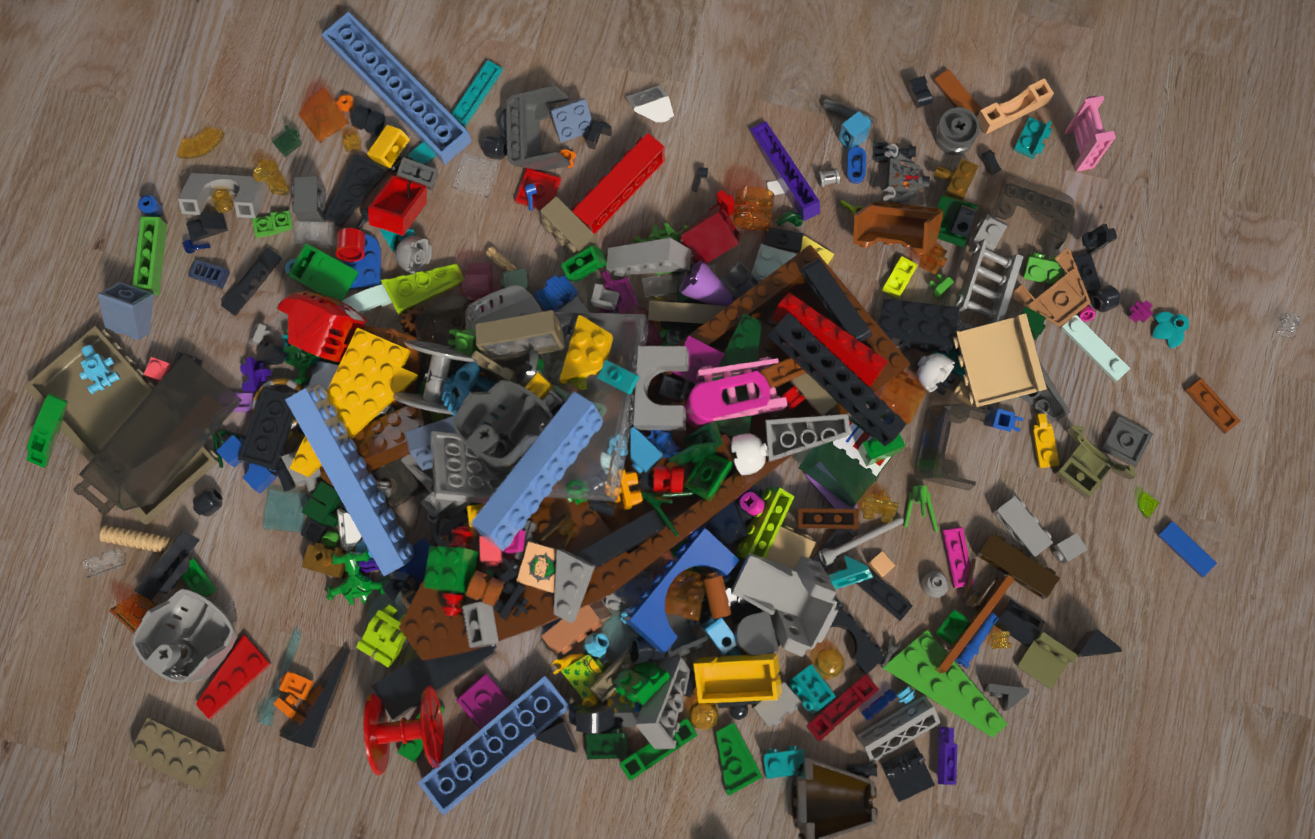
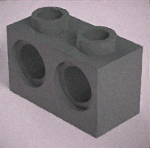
(417, 173)

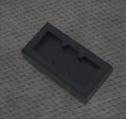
(783, 239)
(1087, 272)

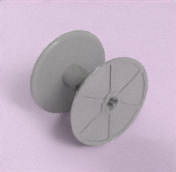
(436, 376)

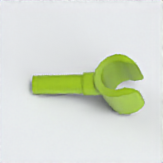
(851, 208)

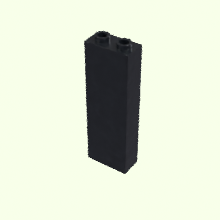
(404, 687)

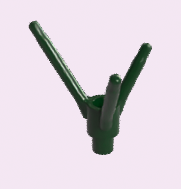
(218, 436)
(656, 500)

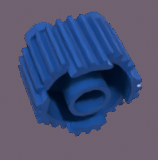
(556, 293)

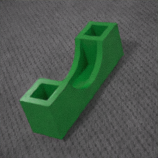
(648, 756)

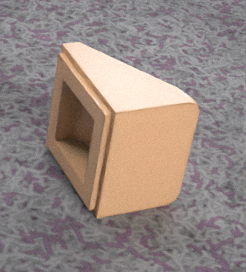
(881, 564)

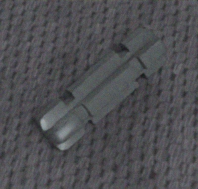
(528, 528)

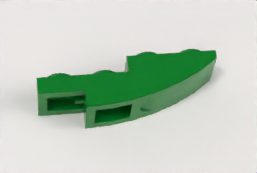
(45, 430)

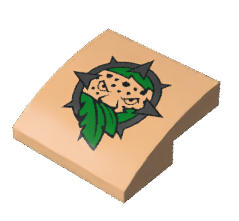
(538, 567)

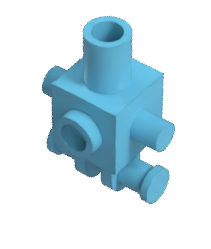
(97, 369)

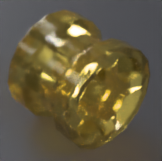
(352, 141)
(222, 201)
(1000, 640)

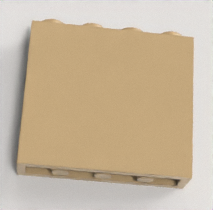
(999, 361)

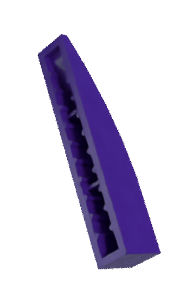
(786, 172)

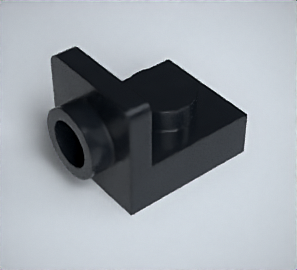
(511, 574)

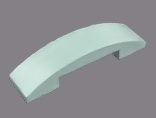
(368, 299)

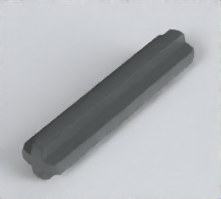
(843, 110)

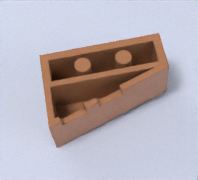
(565, 634)

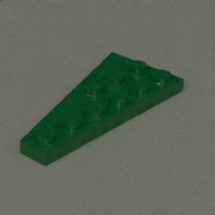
(741, 349)

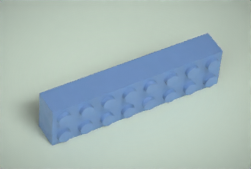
(538, 471)
(494, 745)

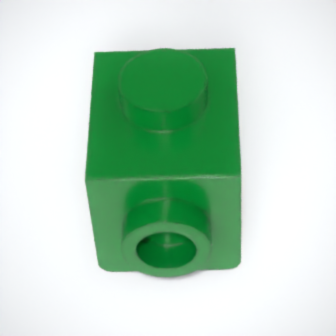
(953, 627)

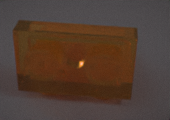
(904, 396)
(685, 595)

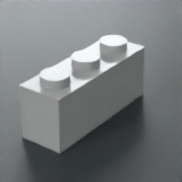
(1023, 527)

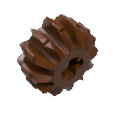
(408, 322)

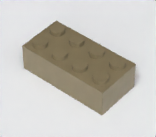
(176, 753)

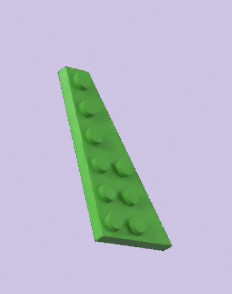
(950, 689)

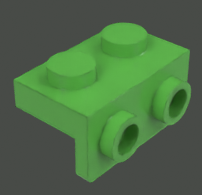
(1042, 269)

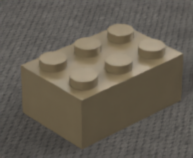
(566, 227)

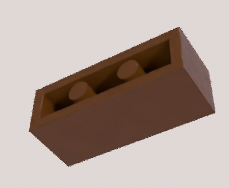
(829, 518)

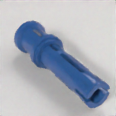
(665, 440)
(973, 645)

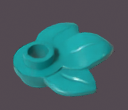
(1169, 330)

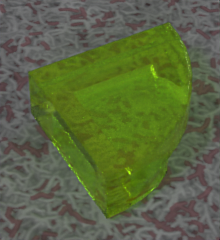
(579, 382)
(1146, 504)

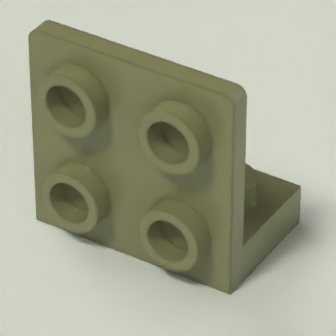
(1046, 660)

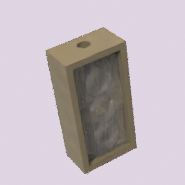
(516, 335)

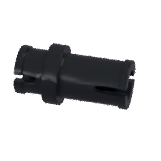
(284, 477)
(862, 769)

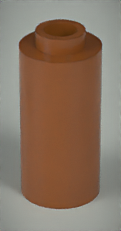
(716, 595)

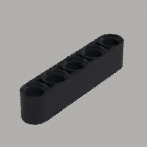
(835, 300)
(622, 539)

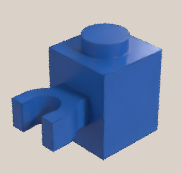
(1002, 419)

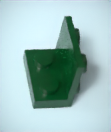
(950, 210)

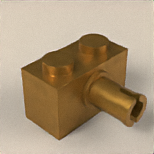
(959, 179)
(319, 560)

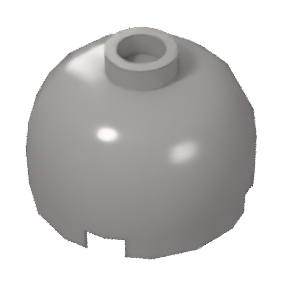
(413, 253)

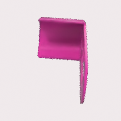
(707, 403)

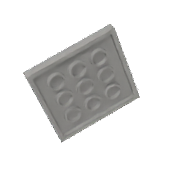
(459, 472)

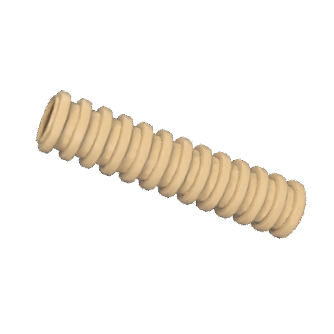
(135, 539)

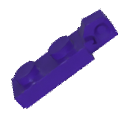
(947, 757)

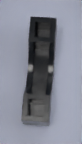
(866, 654)

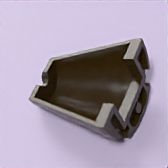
(830, 801)

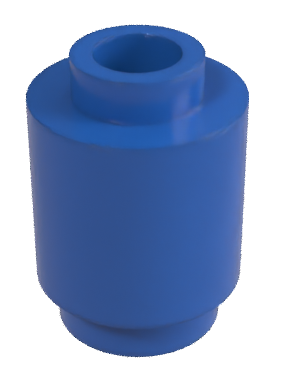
(150, 206)

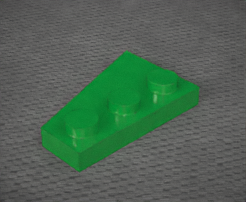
(736, 761)

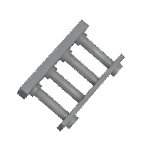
(1006, 282)

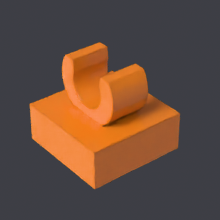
(287, 705)

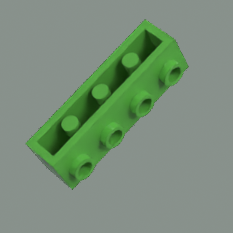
(150, 254)

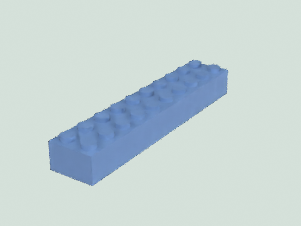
(396, 88)
(350, 478)

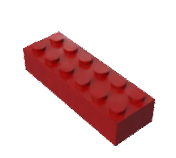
(620, 183)

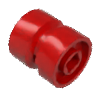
(661, 480)

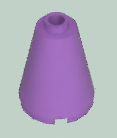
(706, 286)

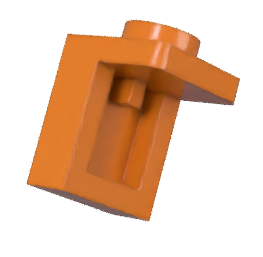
(295, 685)

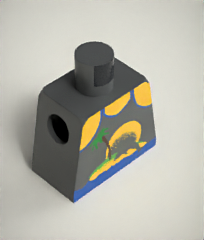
(624, 710)

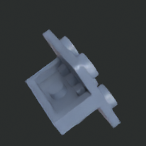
(572, 119)

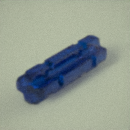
(878, 704)

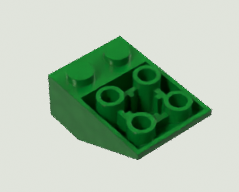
(322, 273)

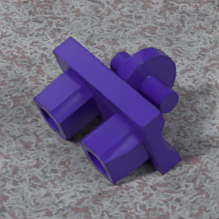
(256, 374)

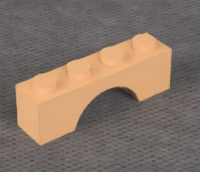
(1026, 102)

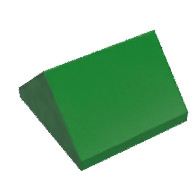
(708, 476)

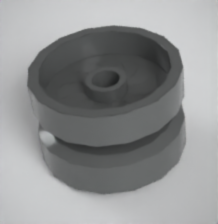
(957, 131)

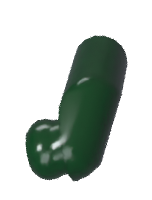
(790, 217)

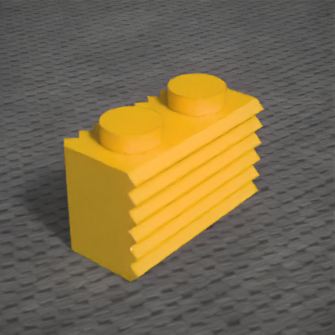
(388, 146)

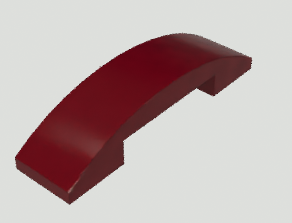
(842, 707)

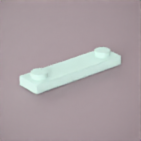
(1095, 348)

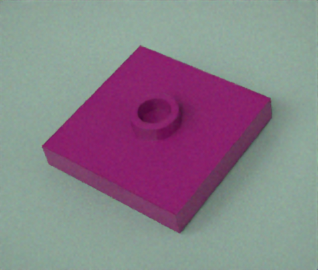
(699, 356)
(483, 701)

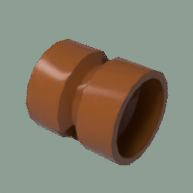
(485, 588)

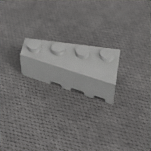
(649, 257)
(796, 435)
(660, 713)

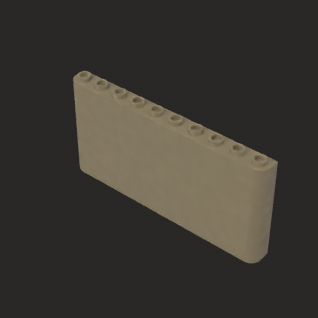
(95, 417)

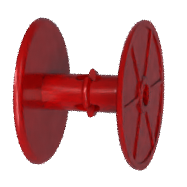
(380, 732)

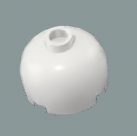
(933, 370)
(750, 453)

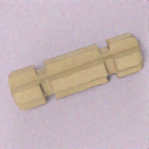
(500, 260)

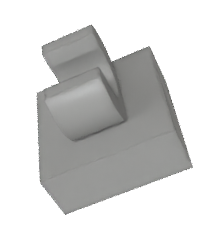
(258, 333)

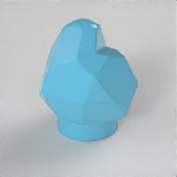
(596, 644)

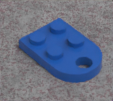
(369, 267)

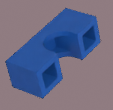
(257, 476)

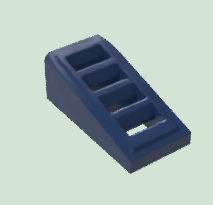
(220, 280)

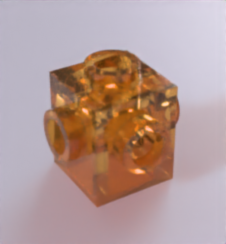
(933, 259)

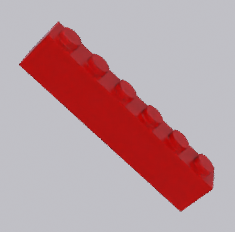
(842, 345)

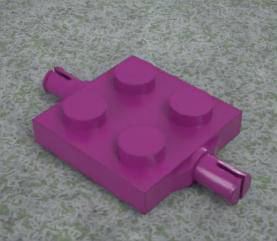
(625, 291)

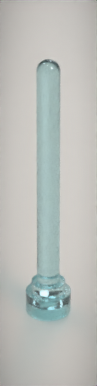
(267, 715)

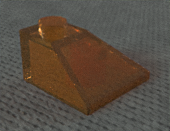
(322, 115)

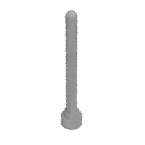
(828, 555)

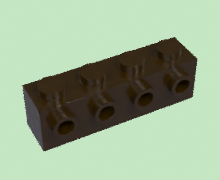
(1022, 568)

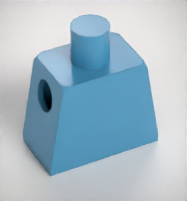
(717, 630)

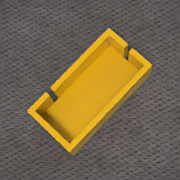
(738, 678)

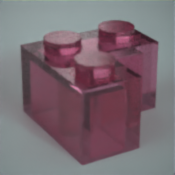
(478, 281)

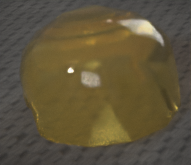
(829, 663)
(703, 715)

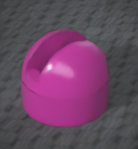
(1090, 313)

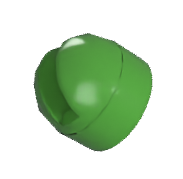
(330, 538)

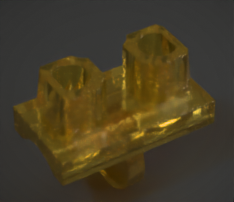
(879, 504)

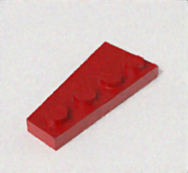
(236, 673)

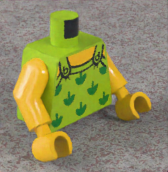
(581, 673)

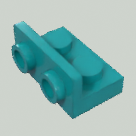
(1032, 137)
(811, 689)
(782, 763)

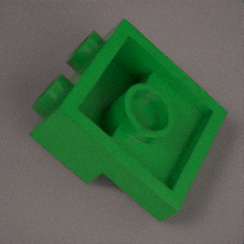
(641, 682)

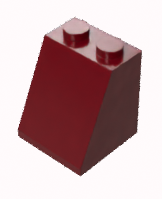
(711, 235)

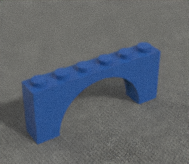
(649, 614)

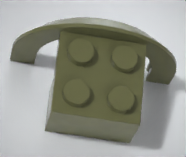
(1089, 466)

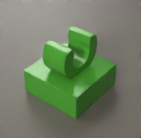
(942, 287)

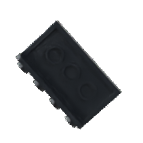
(919, 325)

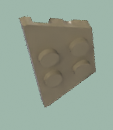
(493, 369)

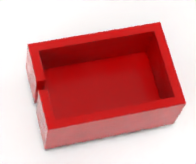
(394, 209)

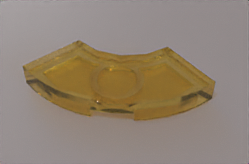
(201, 145)

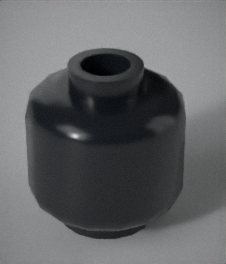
(494, 146)
(1105, 298)
(207, 502)

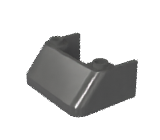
(523, 129)

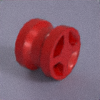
(793, 397)

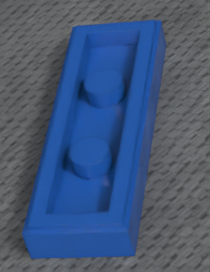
(1187, 549)

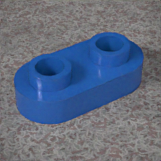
(856, 166)

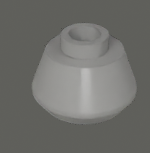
(938, 589)

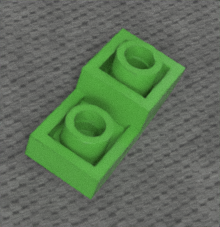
(273, 224)

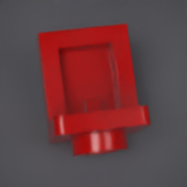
(727, 202)

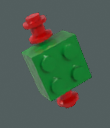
(451, 569)

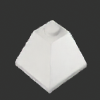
(652, 103)

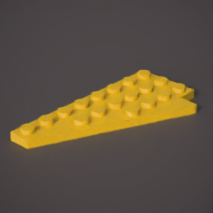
(361, 388)

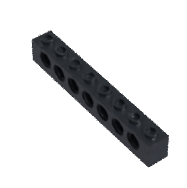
(826, 377)

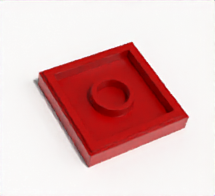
(545, 185)

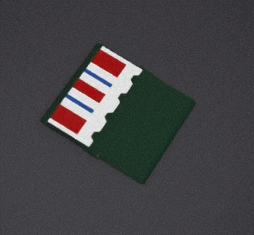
(841, 467)

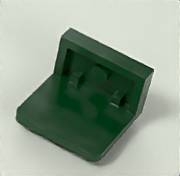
(699, 443)
(607, 745)

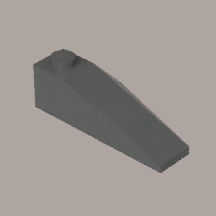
(1048, 400)

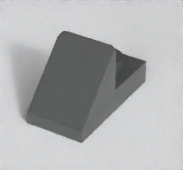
(1011, 694)

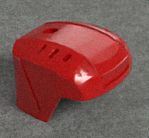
(314, 320)

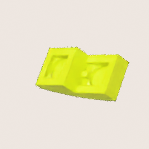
(900, 277)

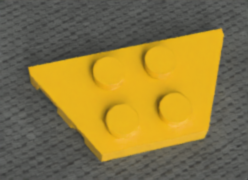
(586, 351)

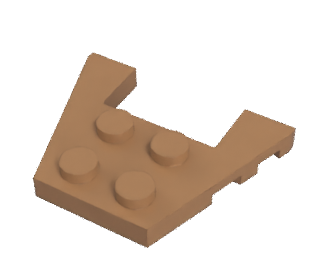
(1063, 298)

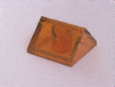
(132, 610)

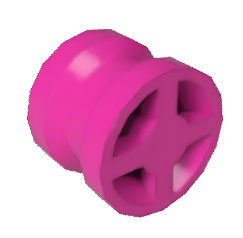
(754, 508)

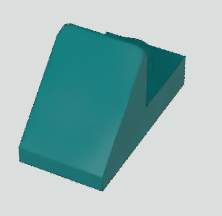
(391, 238)
(855, 573)

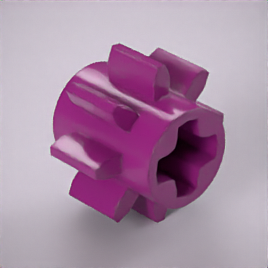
(1141, 311)

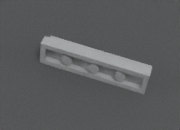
(897, 725)

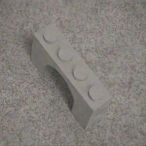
(201, 186)
(650, 362)

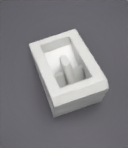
(347, 530)

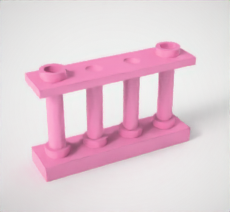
(1089, 134)
(774, 404)

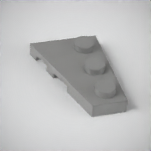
(570, 584)

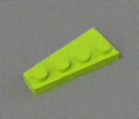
(422, 286)

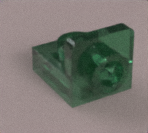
(287, 141)

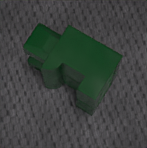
(322, 513)

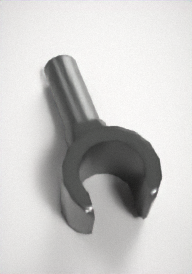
(890, 650)

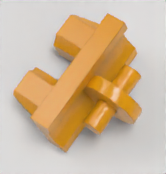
(629, 498)

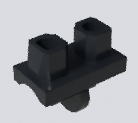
(1098, 238)
(516, 593)

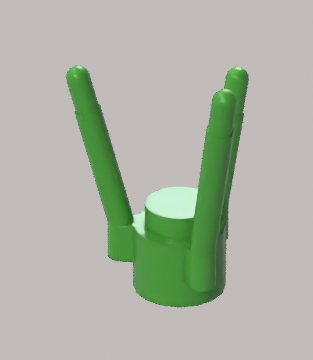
(921, 496)

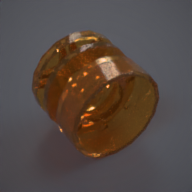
(753, 208)

